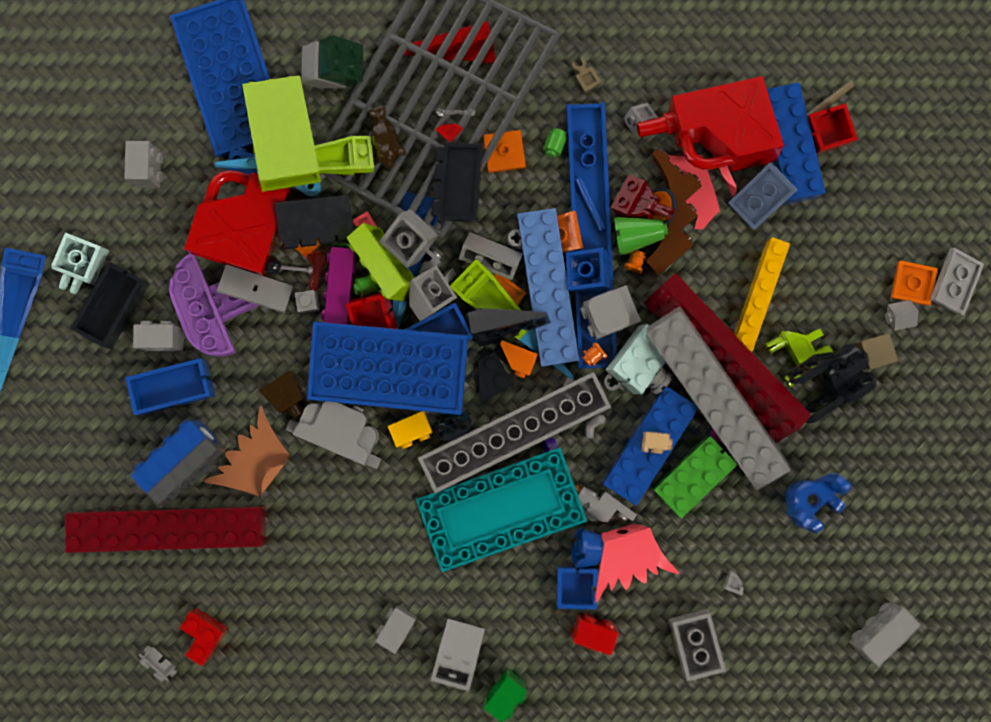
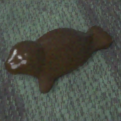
(384, 139)

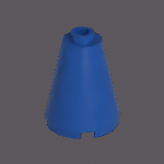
(587, 549)

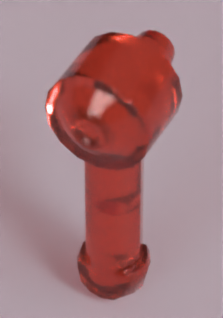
(318, 260)

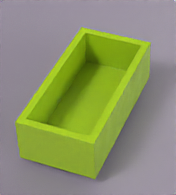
(382, 264)

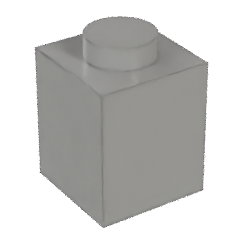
(307, 302)
(901, 315)

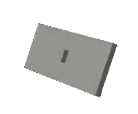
(240, 285)

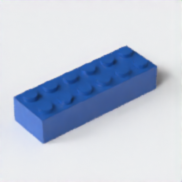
(798, 157)
(637, 469)

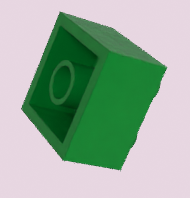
(505, 696)

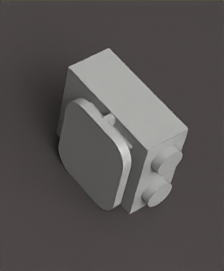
(610, 312)

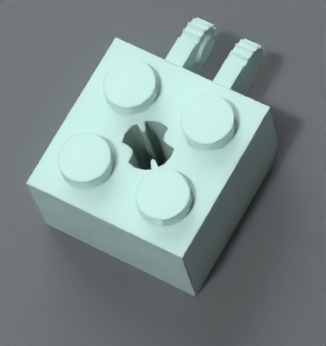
(68, 262)

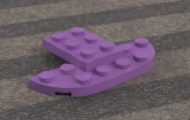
(203, 308)

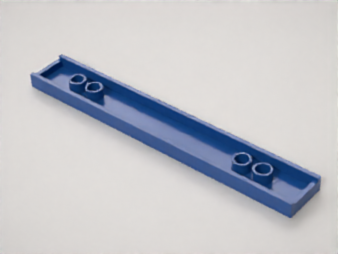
(589, 160)

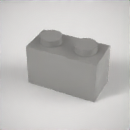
(395, 629)

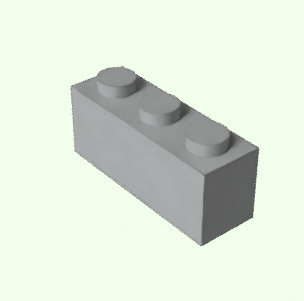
(492, 255)

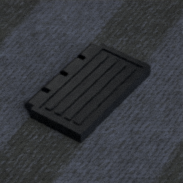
(459, 183)
(313, 219)

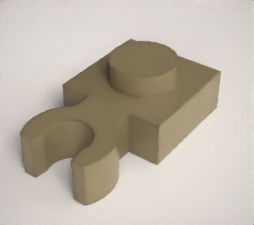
(587, 77)

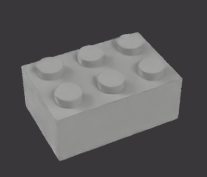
(884, 633)
(697, 645)

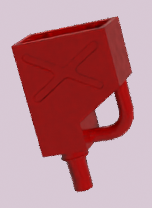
(728, 120)
(236, 228)

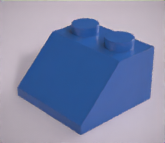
(588, 270)

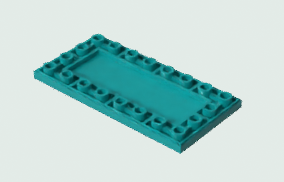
(501, 509)

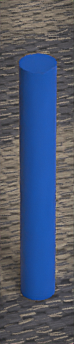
(590, 204)

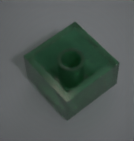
(340, 61)

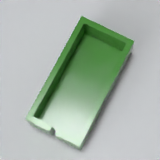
(694, 476)

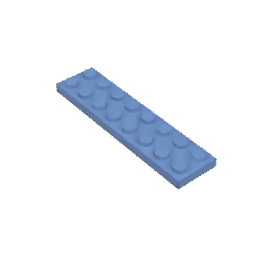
(548, 286)

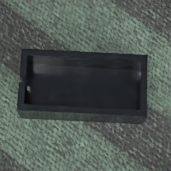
(110, 306)

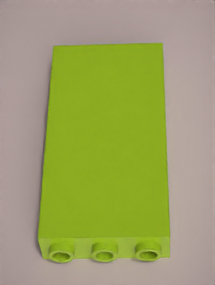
(281, 133)

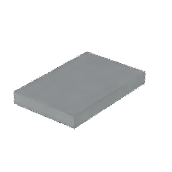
(957, 281)

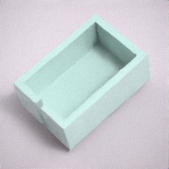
(637, 361)

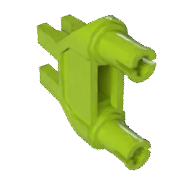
(798, 347)

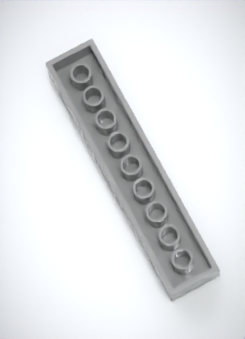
(718, 398)
(514, 432)

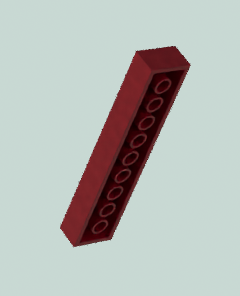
(764, 393)
(165, 529)

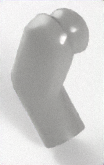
(591, 423)

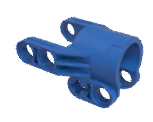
(823, 491)

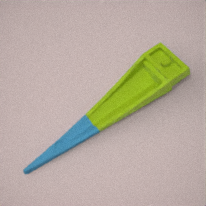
(335, 157)
(483, 290)

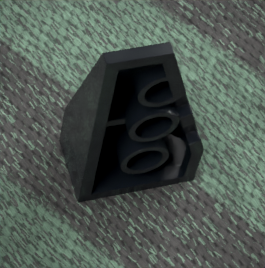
(491, 325)

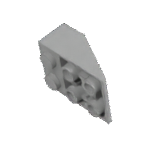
(458, 654)

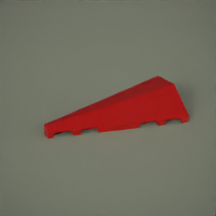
(457, 43)

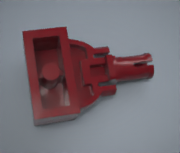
(638, 200)

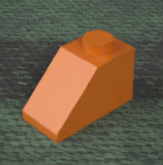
(519, 359)

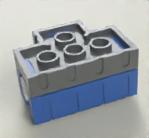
(178, 462)

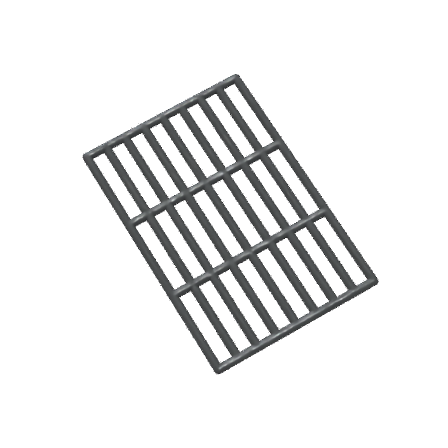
(468, 76)

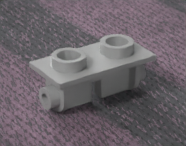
(161, 670)

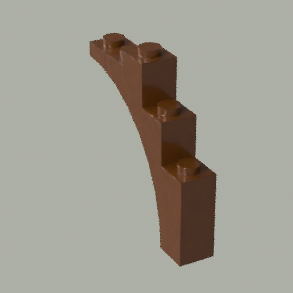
(683, 188)

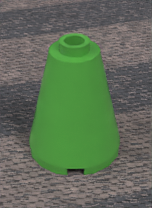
(638, 233)

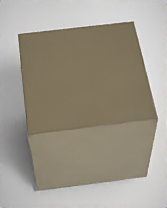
(879, 350)

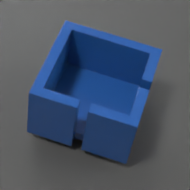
(575, 587)

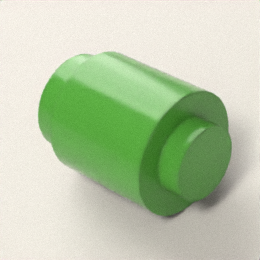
(554, 143)
(365, 286)

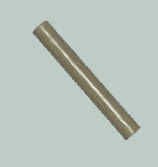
(832, 98)

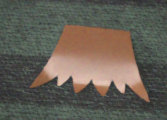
(256, 462)

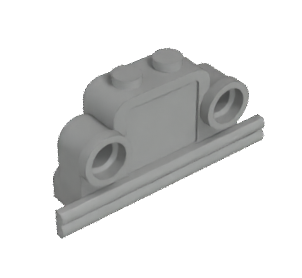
(338, 430)

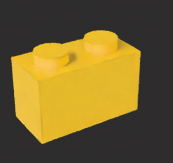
(410, 429)

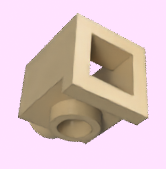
(656, 441)

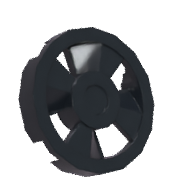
(450, 425)

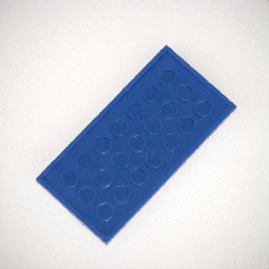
(220, 57)
(387, 367)

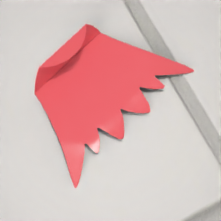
(704, 199)
(629, 556)

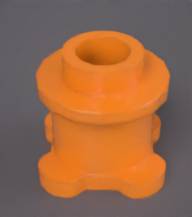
(635, 261)
(594, 355)

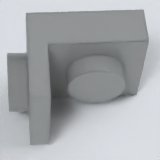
(638, 114)
(429, 264)

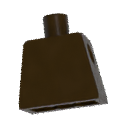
(285, 394)

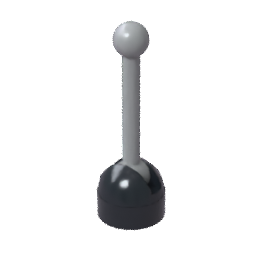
(275, 267)

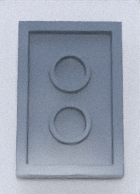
(762, 196)

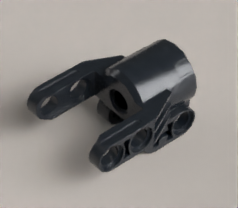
(839, 374)

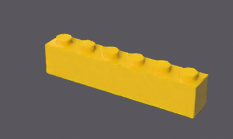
(761, 291)

